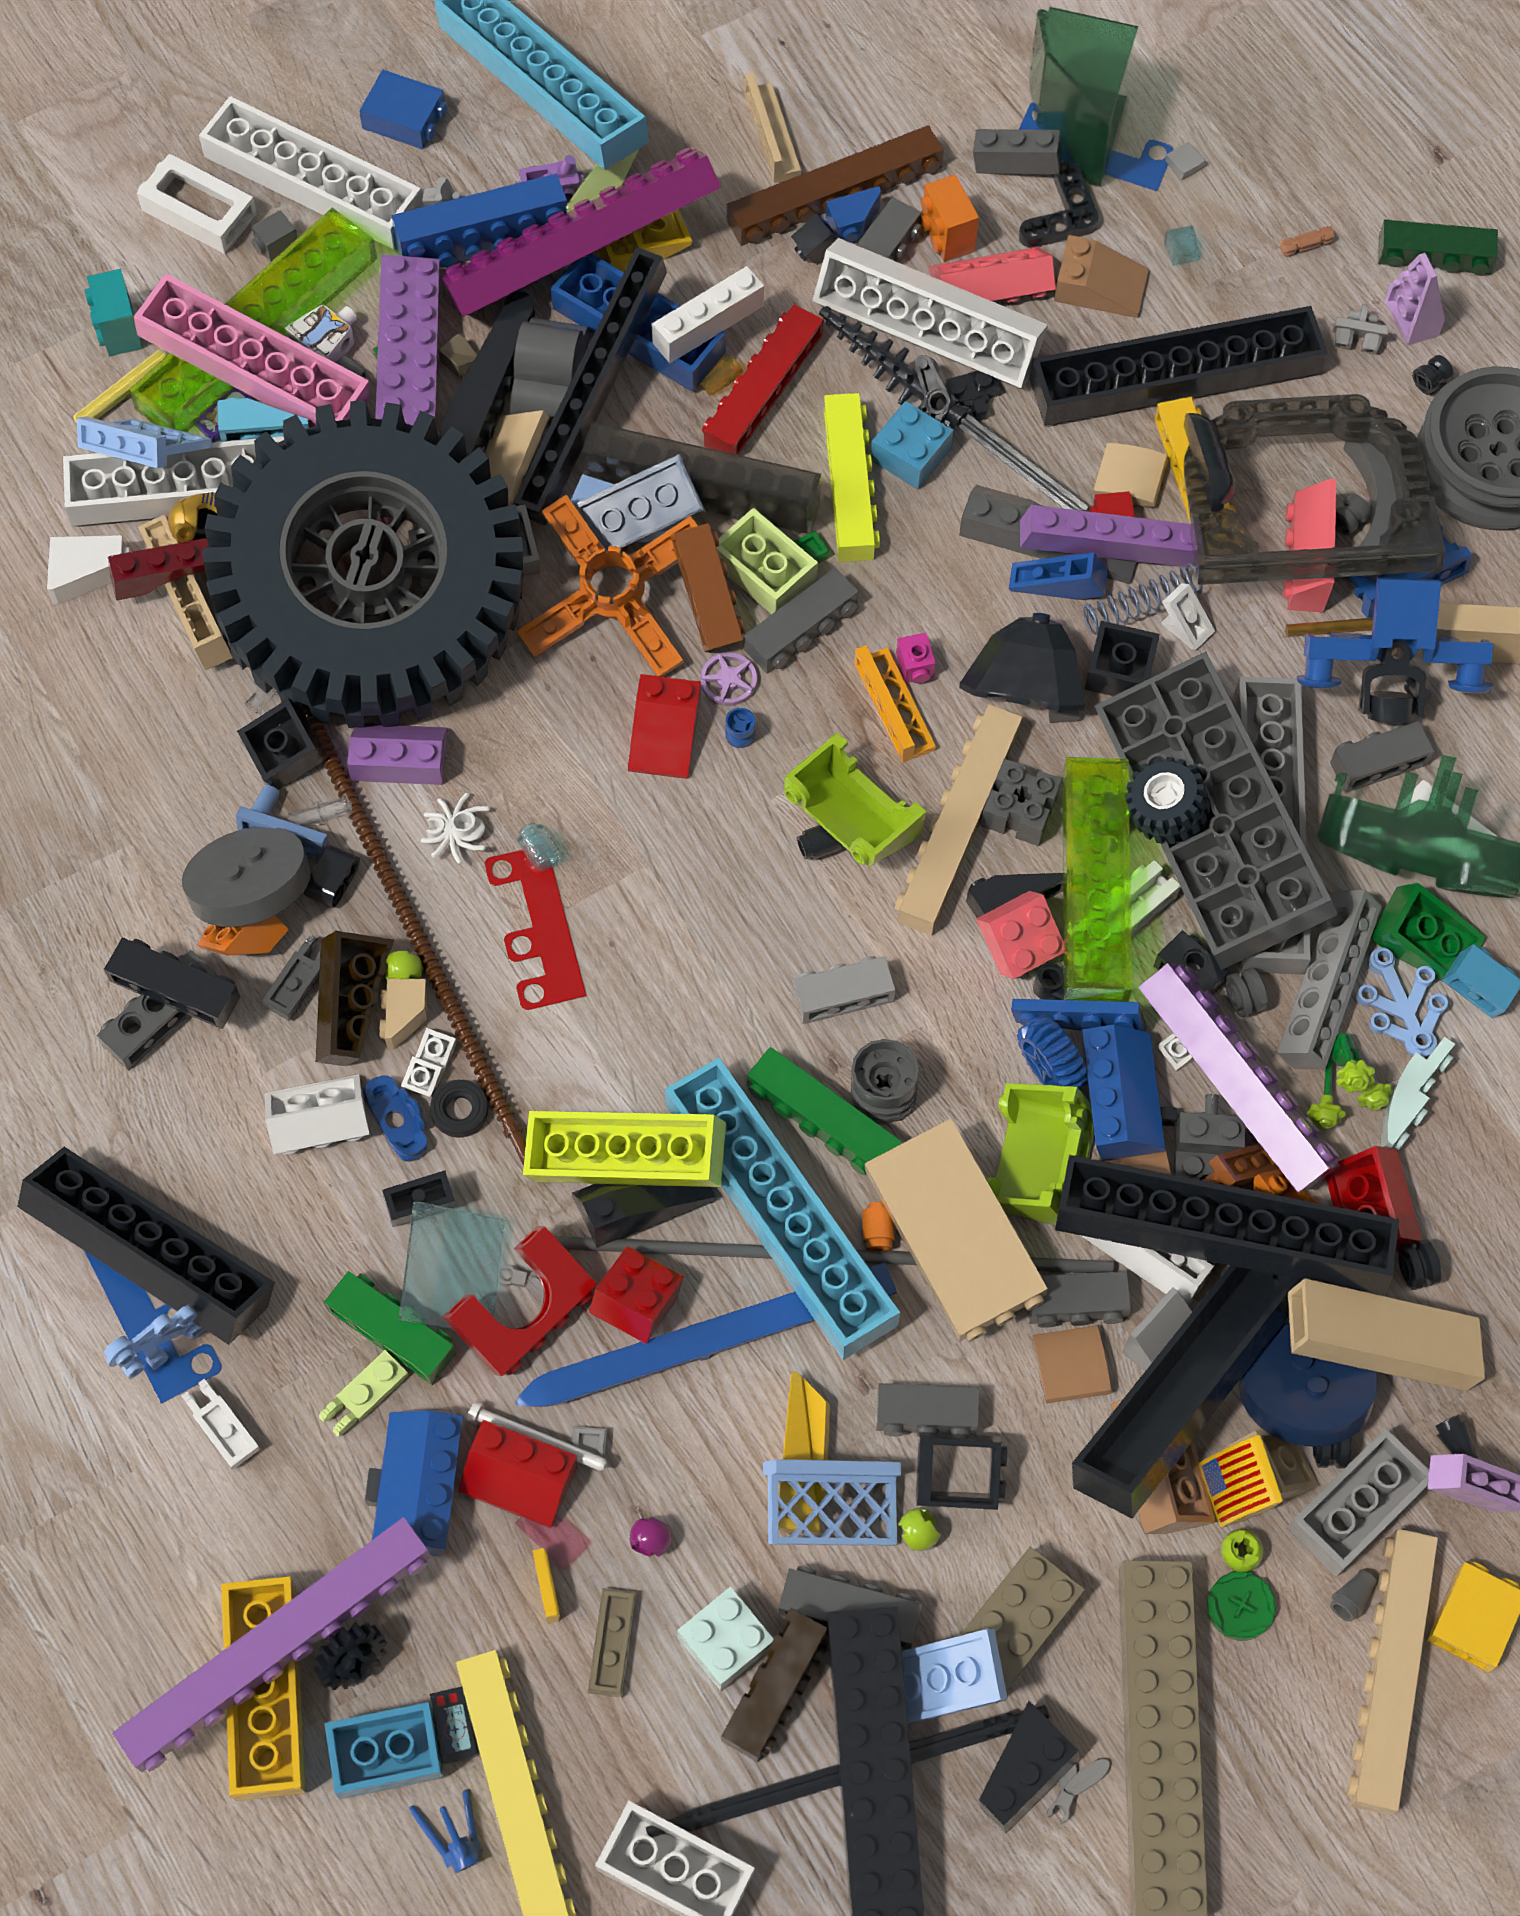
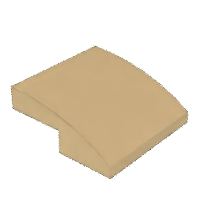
(1131, 470)

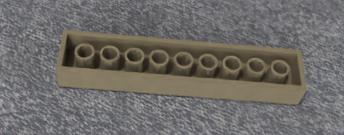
(1162, 1739)

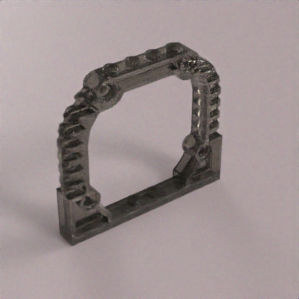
(1413, 532)

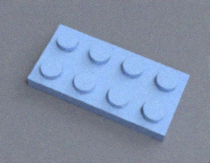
(952, 1676)

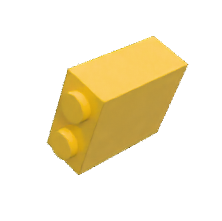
(1476, 1616)

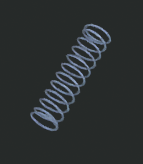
(1090, 610)

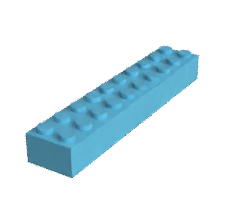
(546, 77)
(788, 1215)

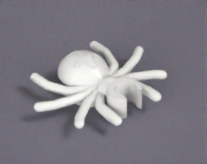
(456, 827)

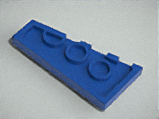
(1080, 1014)

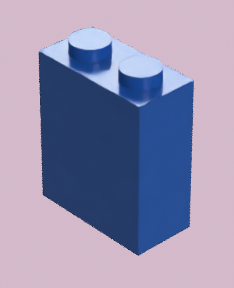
(403, 109)

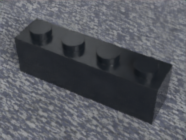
(172, 982)

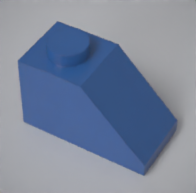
(853, 213)

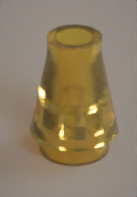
(721, 375)

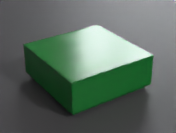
(814, 546)

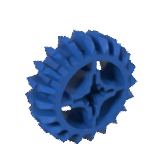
(1051, 1053)

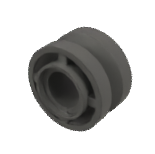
(1246, 992)

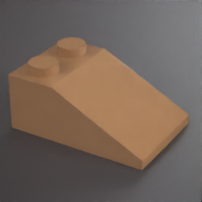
(1100, 278)

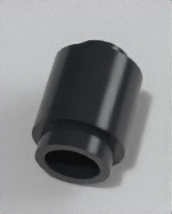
(817, 843)

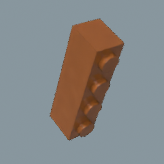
(707, 587)

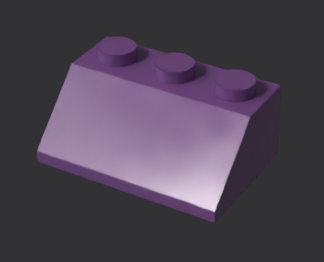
(397, 754)

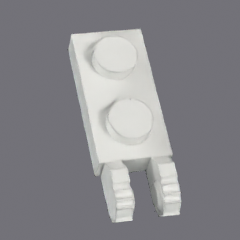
(222, 1427)

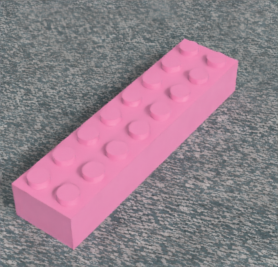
(246, 352)

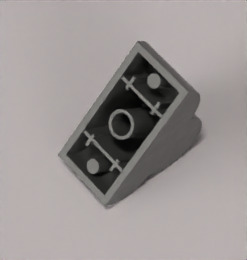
(545, 364)

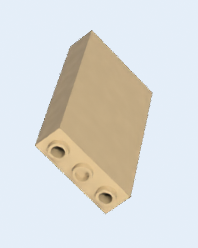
(956, 1231)

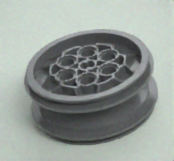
(1485, 488)

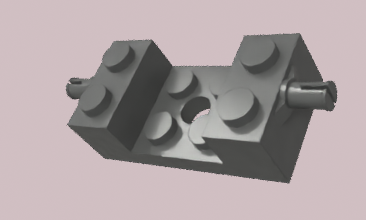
(1203, 1137)

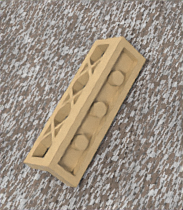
(771, 130)

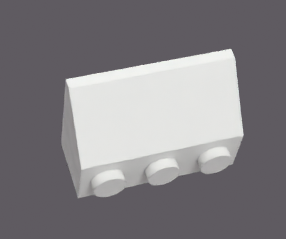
(316, 1114)

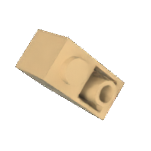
(405, 1009)

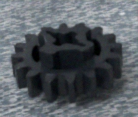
(350, 1655)

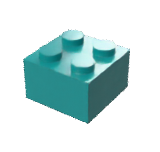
(112, 312)

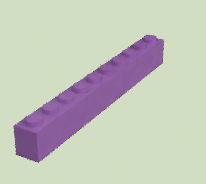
(271, 1646)

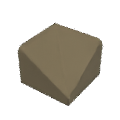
(457, 355)

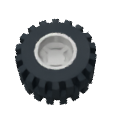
(1167, 800)

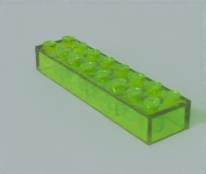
(1096, 880)

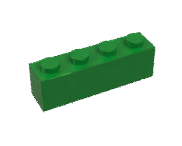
(378, 1320)

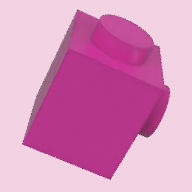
(915, 658)

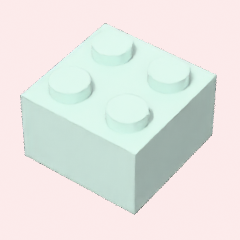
(725, 1638)

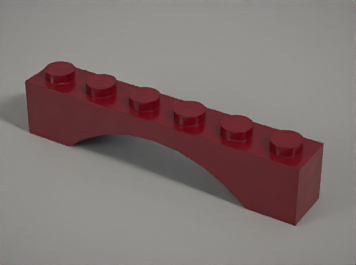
(147, 569)

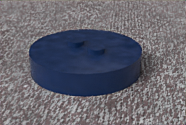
(1304, 1396)

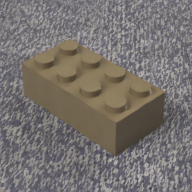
(1026, 1611)

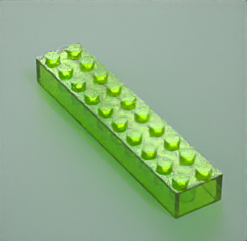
(288, 288)

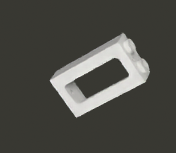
(214, 233)

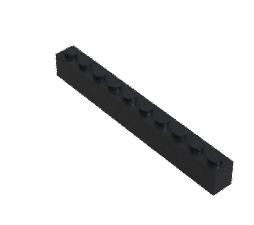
(591, 383)

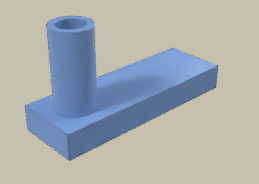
(259, 816)

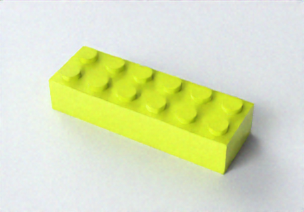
(625, 1148)

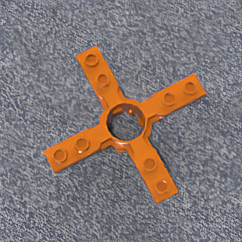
(626, 607)

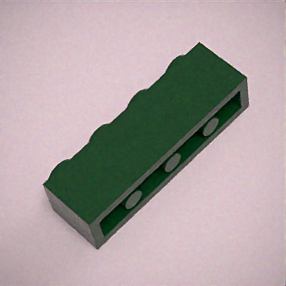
(1445, 246)

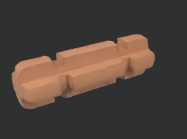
(1307, 240)

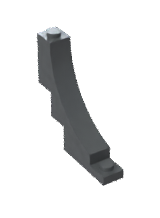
(1380, 487)

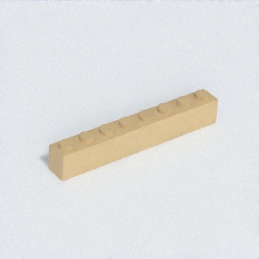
(958, 820)
(1393, 1672)

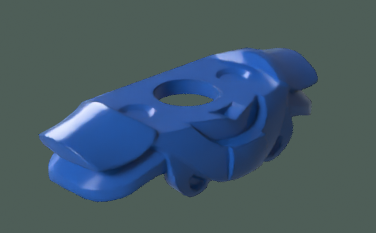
(386, 1098)

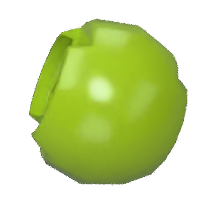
(403, 966)
(919, 1529)
(1253, 1546)

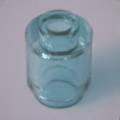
(538, 846)

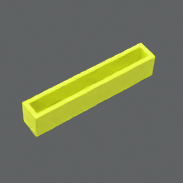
(849, 477)

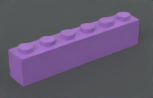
(1106, 535)

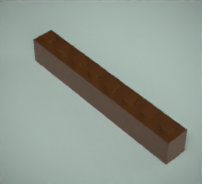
(806, 195)

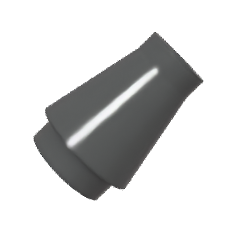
(1352, 1597)

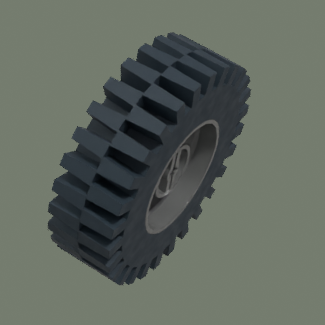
(395, 474)

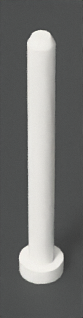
(478, 1413)

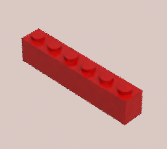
(763, 381)

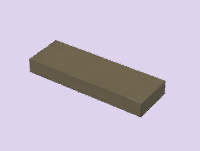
(612, 1643)

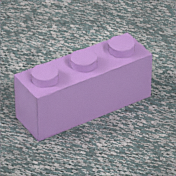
(1475, 1482)

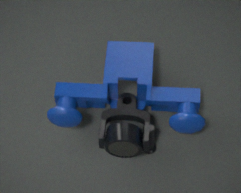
(1407, 621)

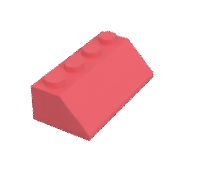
(1001, 275)
(1311, 527)

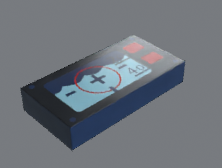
(453, 1725)

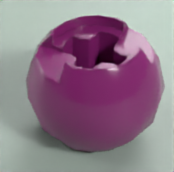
(650, 1537)

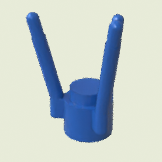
(461, 1852)

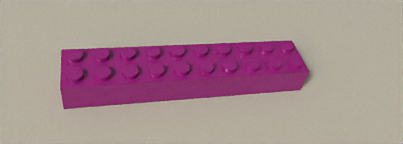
(580, 230)

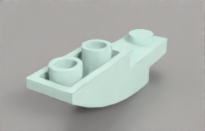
(1409, 1094)

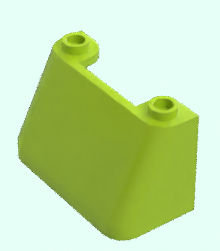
(851, 804)
(1041, 1133)

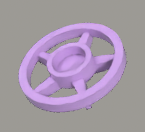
(728, 678)

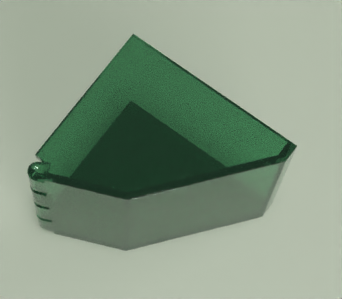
(1077, 84)

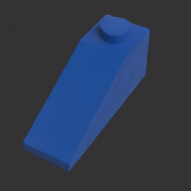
(1063, 577)

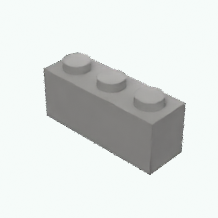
(843, 989)

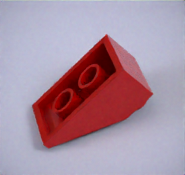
(664, 726)

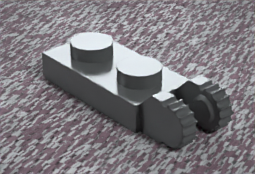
(294, 981)

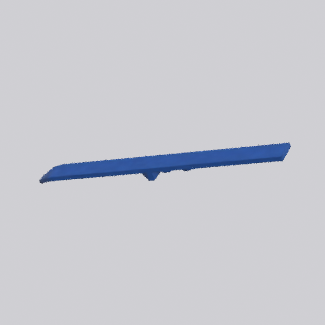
(675, 1348)

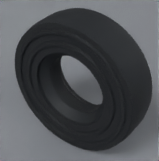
(459, 1089)

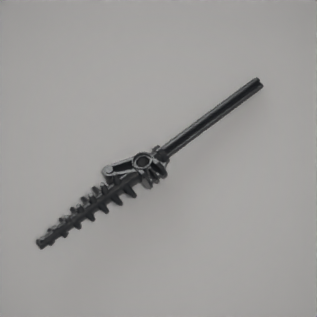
(928, 386)

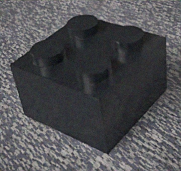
(1120, 658)
(282, 744)

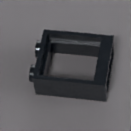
(996, 1487)

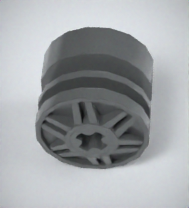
(883, 1065)

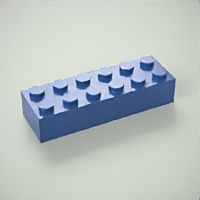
(478, 221)
(584, 296)

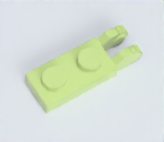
(365, 1392)

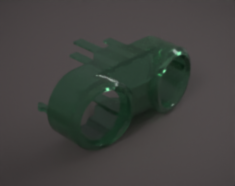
(1424, 837)

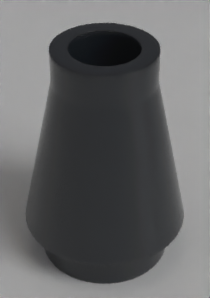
(1456, 1436)

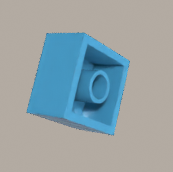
(911, 445)

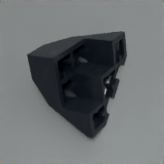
(1028, 663)

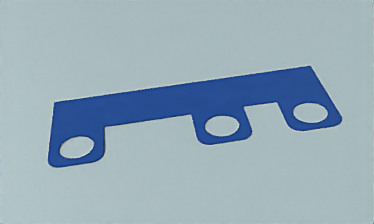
(1142, 171)
(137, 1313)

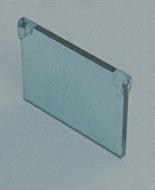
(447, 1258)

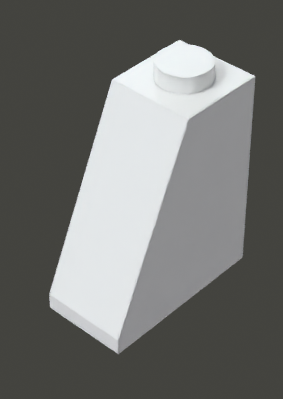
(80, 564)

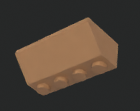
(1179, 1499)

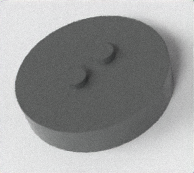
(246, 876)

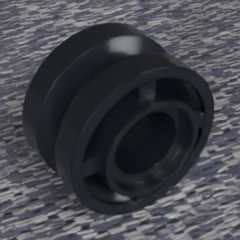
(1419, 1264)
(1338, 1453)

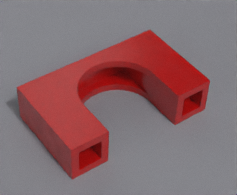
(563, 1287)

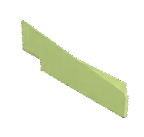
(601, 179)

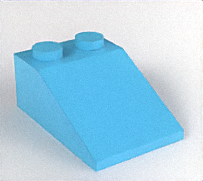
(250, 419)

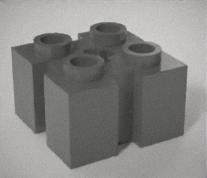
(1021, 802)

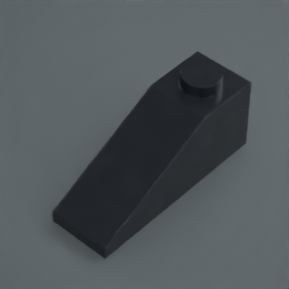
(999, 889)

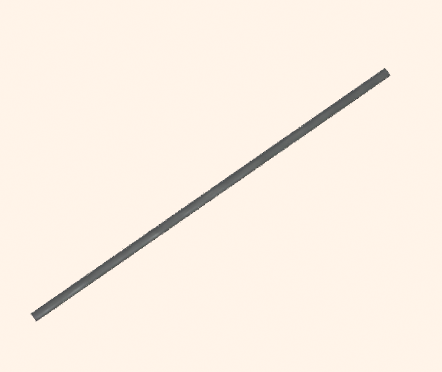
(759, 1251)

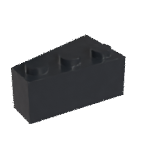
(1027, 1768)

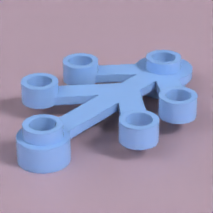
(1402, 1007)
(123, 1351)

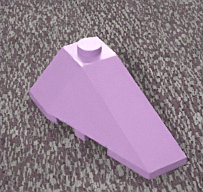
(1416, 302)

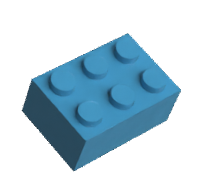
(383, 1750)

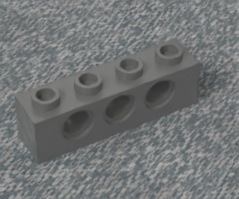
(155, 1026)

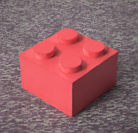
(1021, 934)

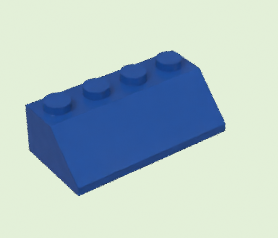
(1123, 1092)
(419, 1475)

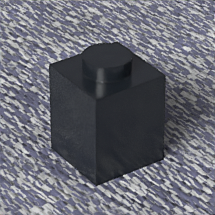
(814, 239)

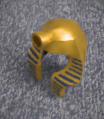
(189, 517)

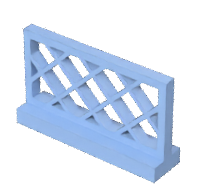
(136, 440)
(832, 1472)

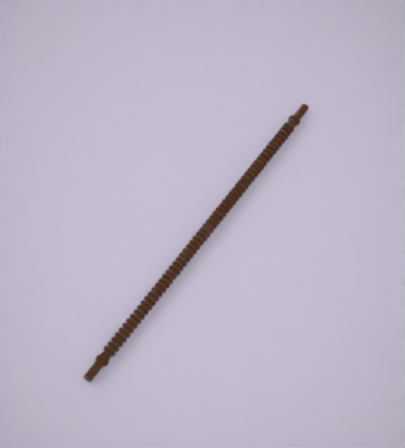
(335, 769)

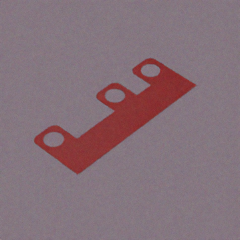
(549, 933)

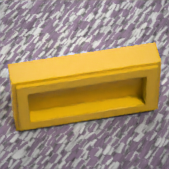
(546, 1585)

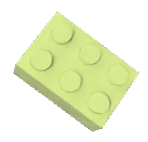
(766, 561)

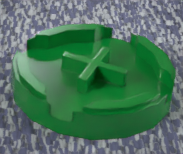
(1241, 1606)

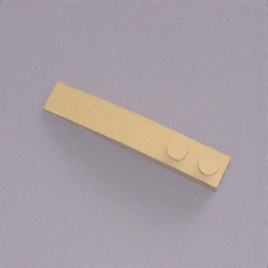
(189, 602)

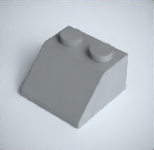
(1157, 1329)

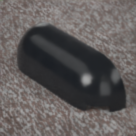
(1210, 460)

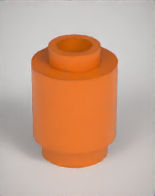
(877, 1227)

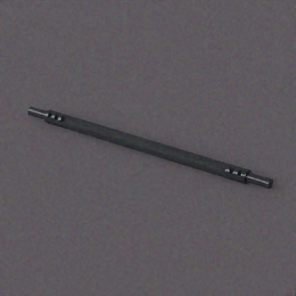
(829, 1777)

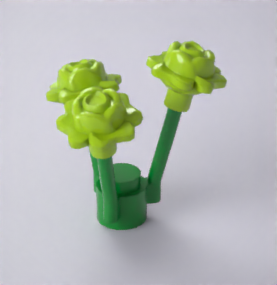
(1353, 1077)

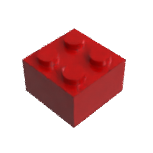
(636, 1294)

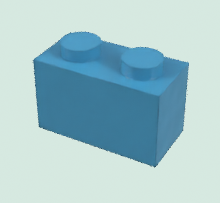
(1482, 980)

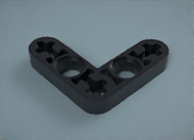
(1070, 216)

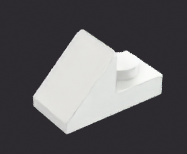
(1187, 617)

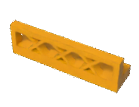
(888, 707)

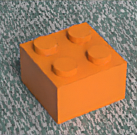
(949, 218)

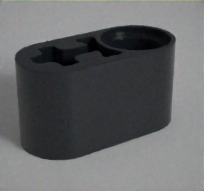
(332, 876)

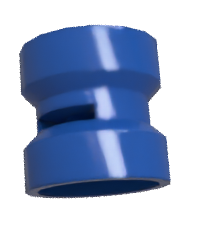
(742, 721)

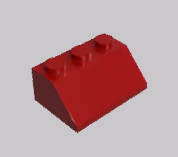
(1376, 1185)
(517, 1473)

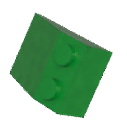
(1423, 930)

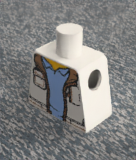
(324, 331)

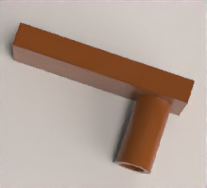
(1240, 1166)

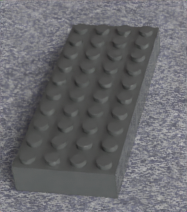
(1247, 862)

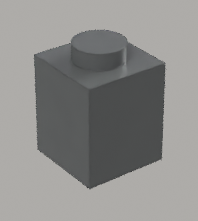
(273, 235)

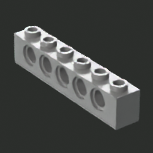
(1329, 980)

